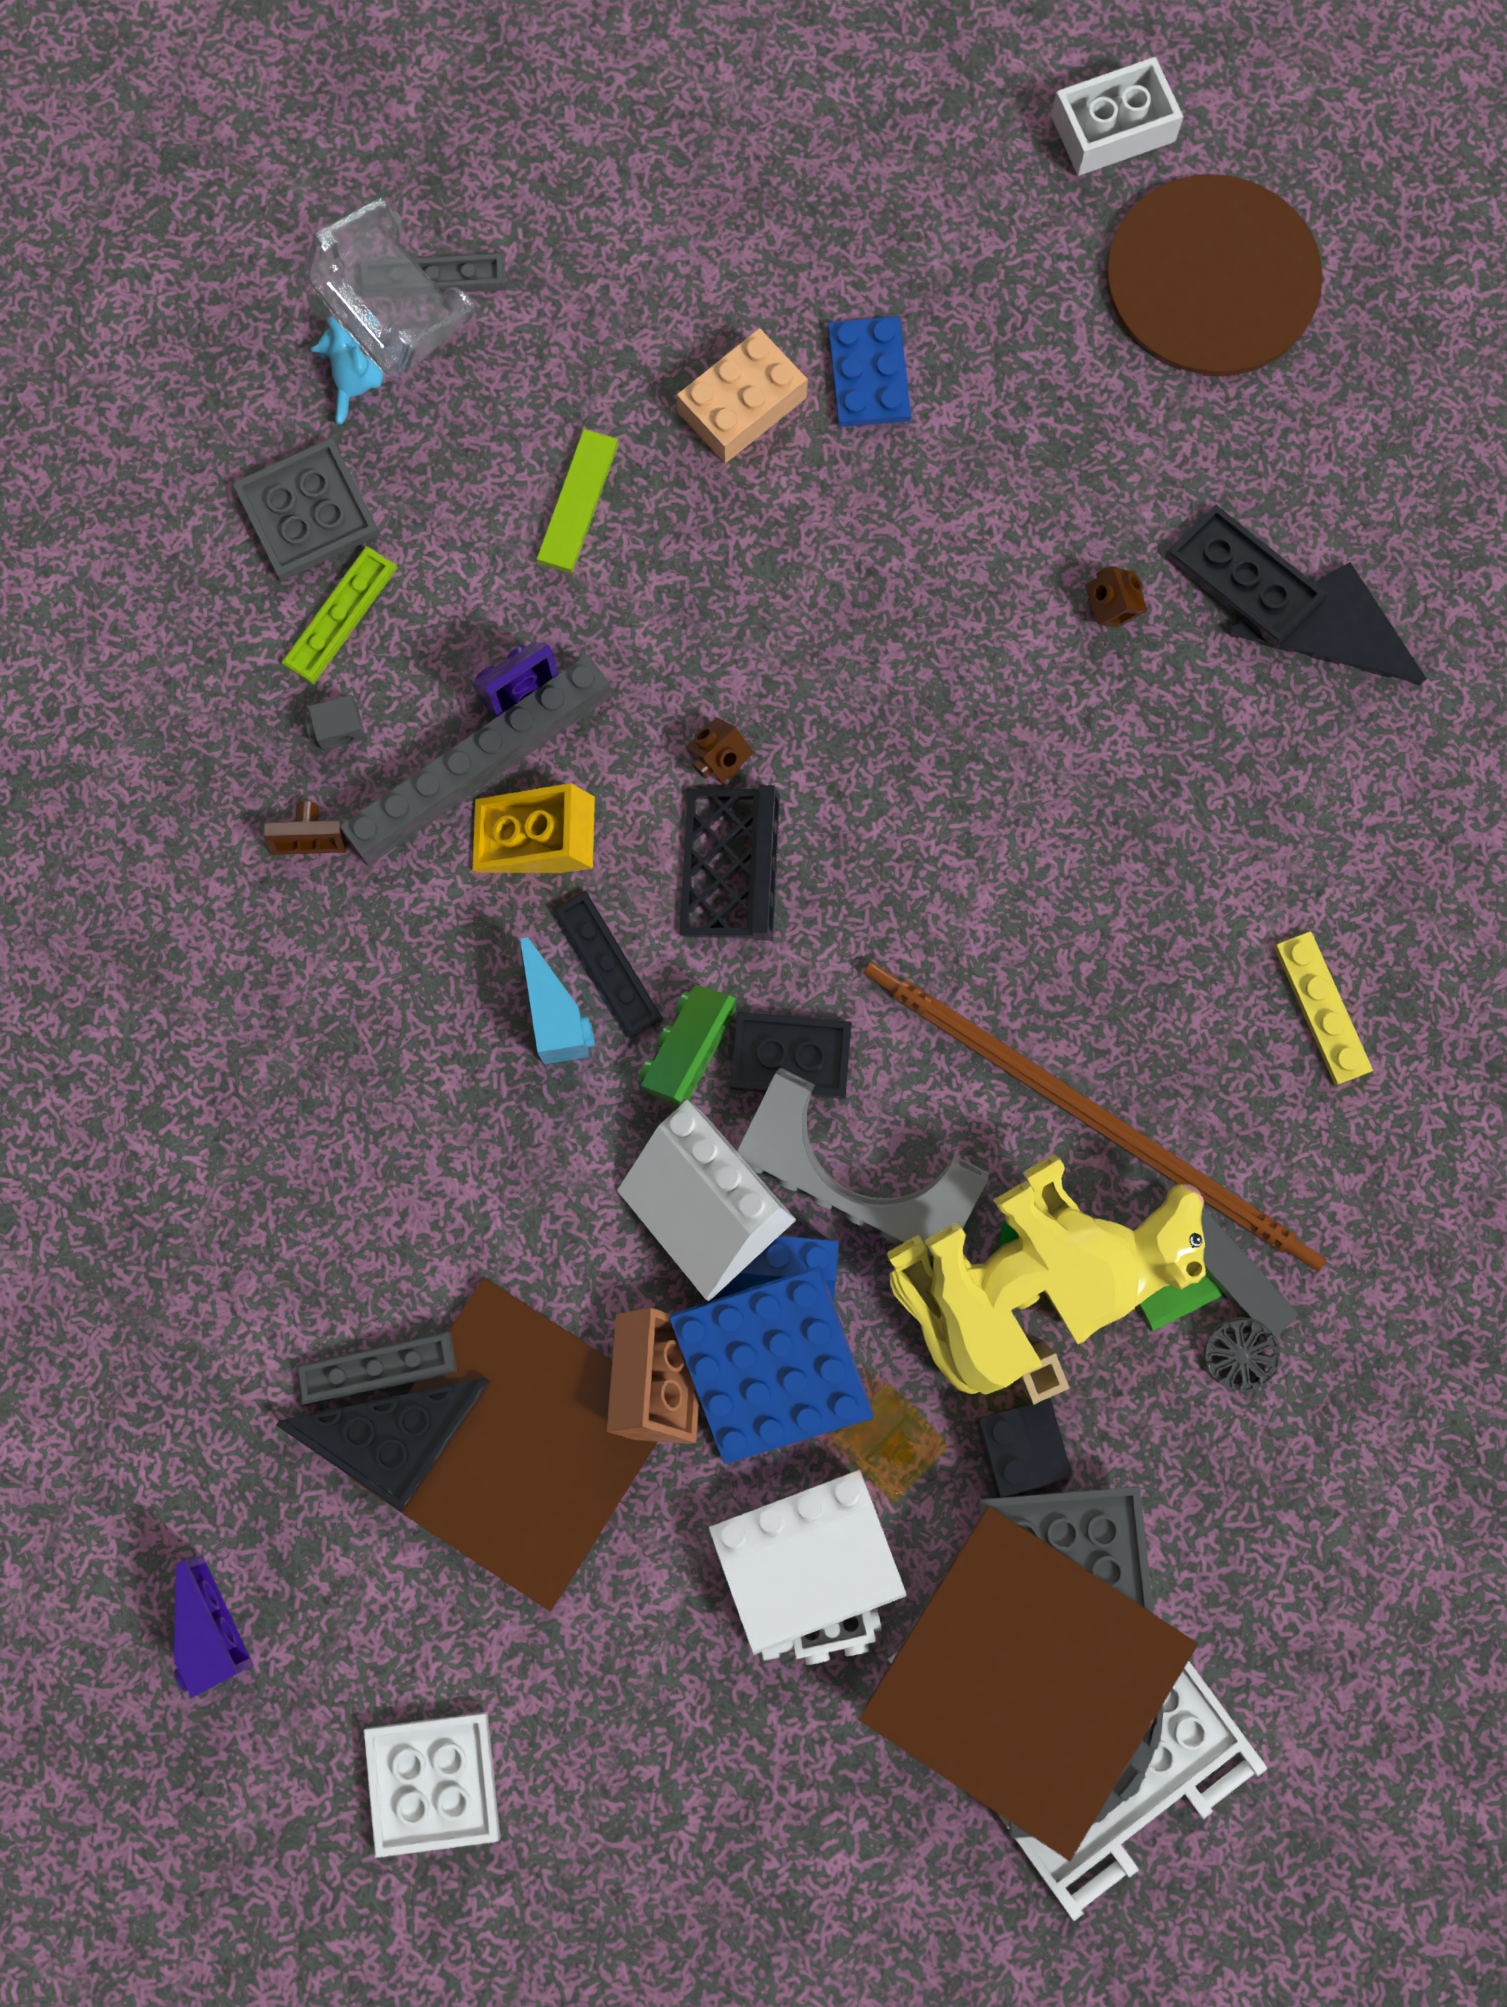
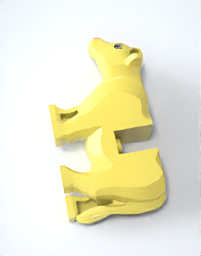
(1083, 1264)

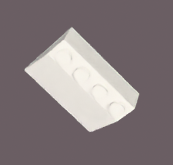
(702, 1200)
(807, 1562)

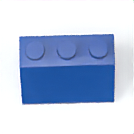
(784, 1258)

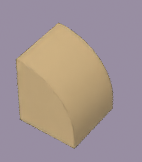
(1045, 1380)

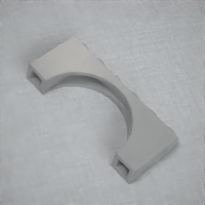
(781, 1146)

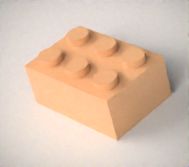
(742, 395)

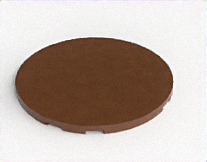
(1214, 275)

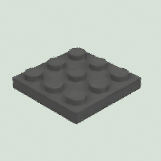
(306, 509)

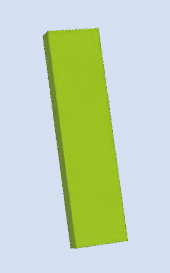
(577, 501)
(339, 615)

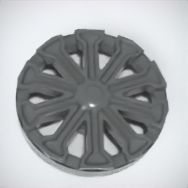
(1242, 1354)

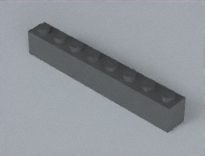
(477, 760)

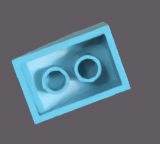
(557, 1020)

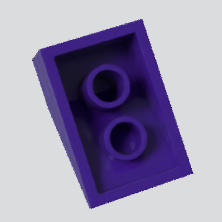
(516, 677)
(204, 1633)

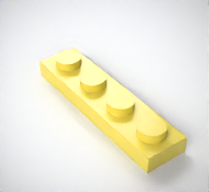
(1323, 1008)

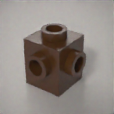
(1115, 596)
(718, 750)

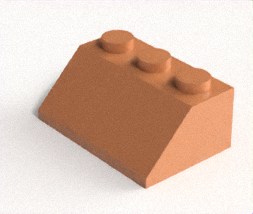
(650, 1381)

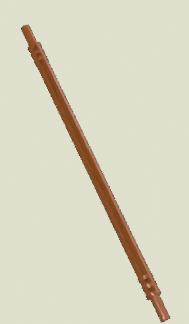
(1094, 1115)

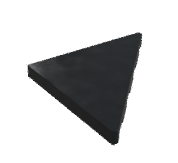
(1348, 631)
(390, 1440)

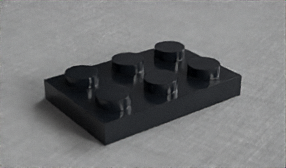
(800, 1045)

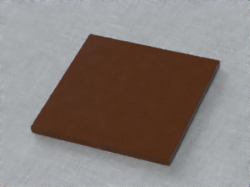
(533, 1459)
(1028, 1682)

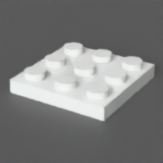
(431, 1784)

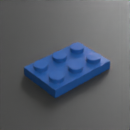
(869, 371)

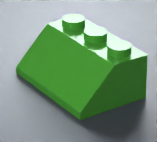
(688, 1045)

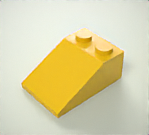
(534, 831)

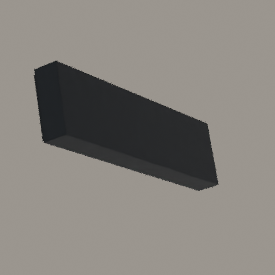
(608, 964)

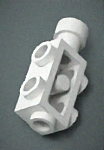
(832, 1639)

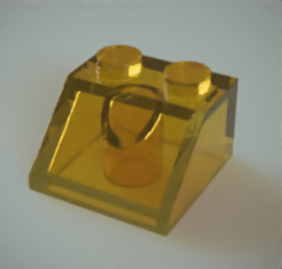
(892, 1445)

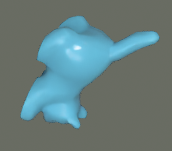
(351, 368)

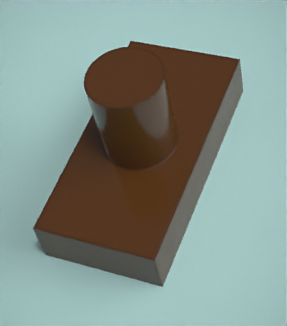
(305, 834)

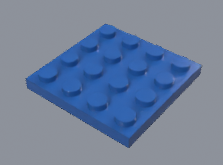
(772, 1365)

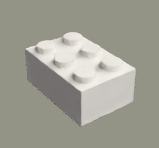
(1116, 116)

